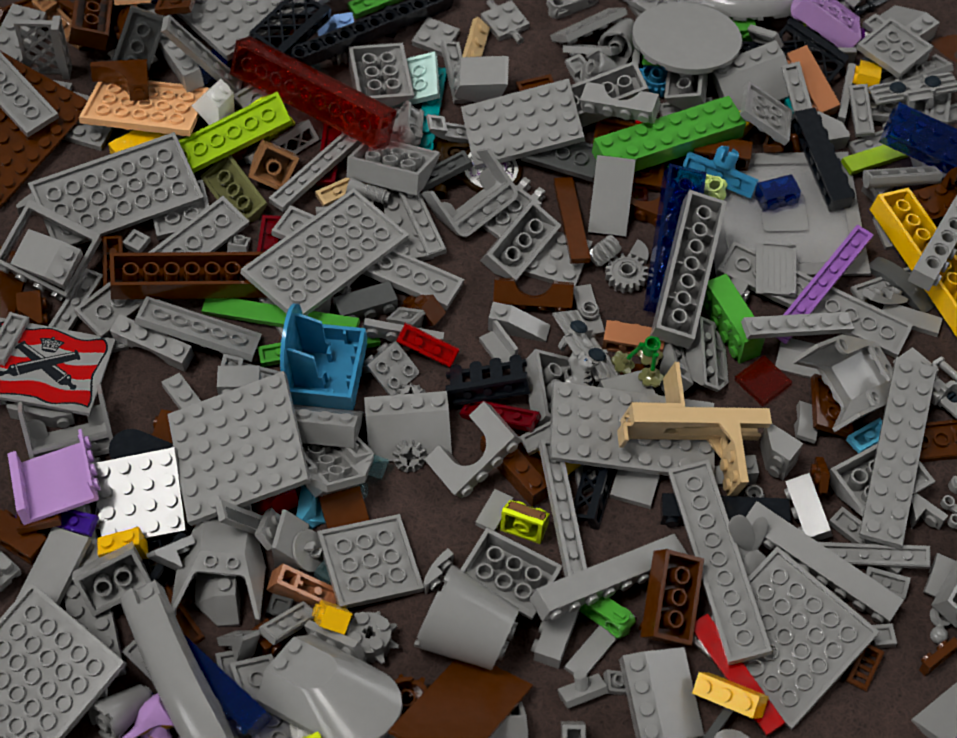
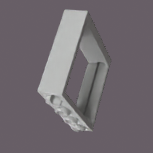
(34, 208)

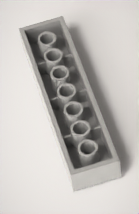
(688, 269)

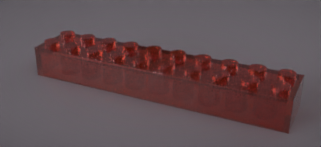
(313, 92)

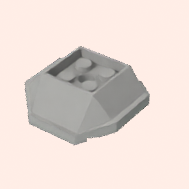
(336, 468)

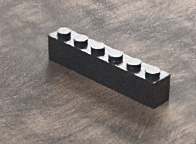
(822, 159)
(734, 505)

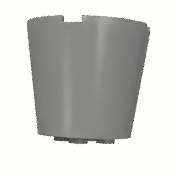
(468, 621)

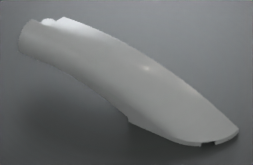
(172, 665)

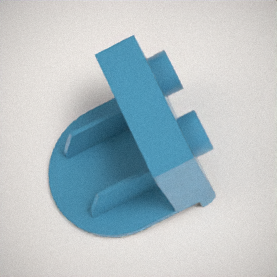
(321, 360)

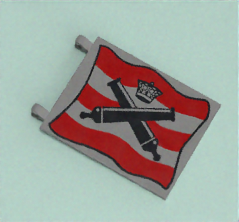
(55, 369)

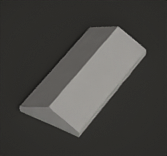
(790, 351)

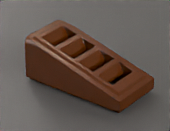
(873, 651)

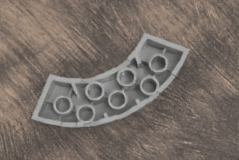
(752, 9)

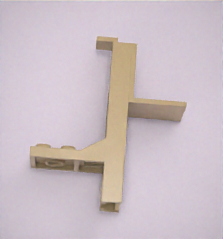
(713, 424)

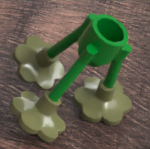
(649, 355)

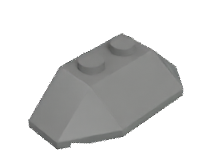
(708, 357)
(219, 598)

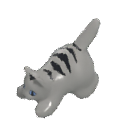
(581, 369)

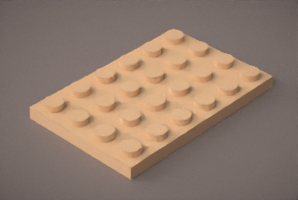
(164, 113)

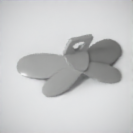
(748, 540)

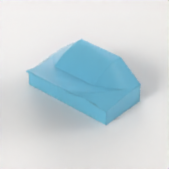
(866, 436)
(309, 508)

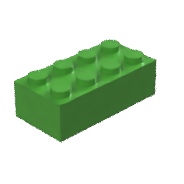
(727, 310)

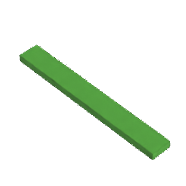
(265, 313)

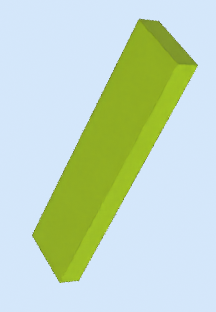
(871, 159)

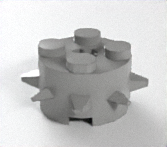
(379, 631)

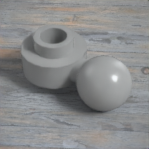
(938, 633)

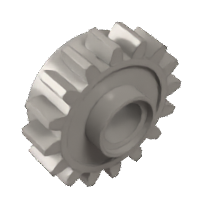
(626, 273)

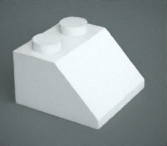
(215, 103)

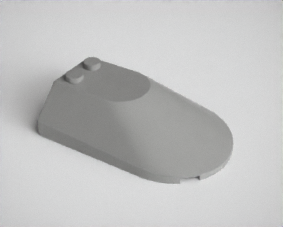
(329, 691)

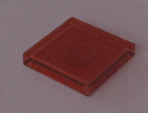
(763, 380)

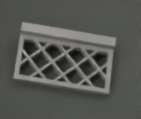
(57, 47)

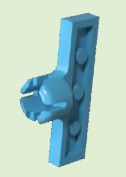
(724, 167)

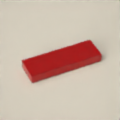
(427, 344)

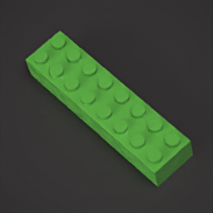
(673, 134)

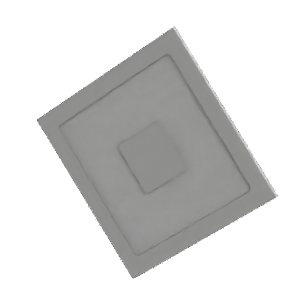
(805, 223)

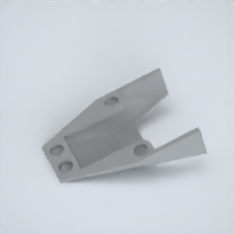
(854, 372)
(223, 552)

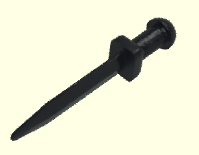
(869, 5)

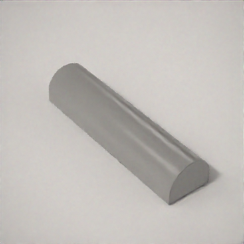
(901, 176)

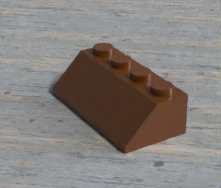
(523, 472)

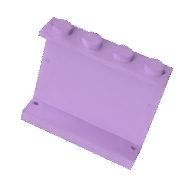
(54, 481)

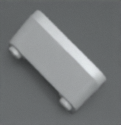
(497, 194)
(42, 442)

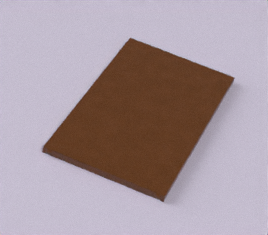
(463, 704)

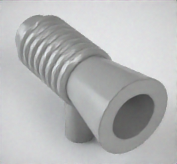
(370, 192)

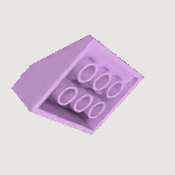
(830, 20)

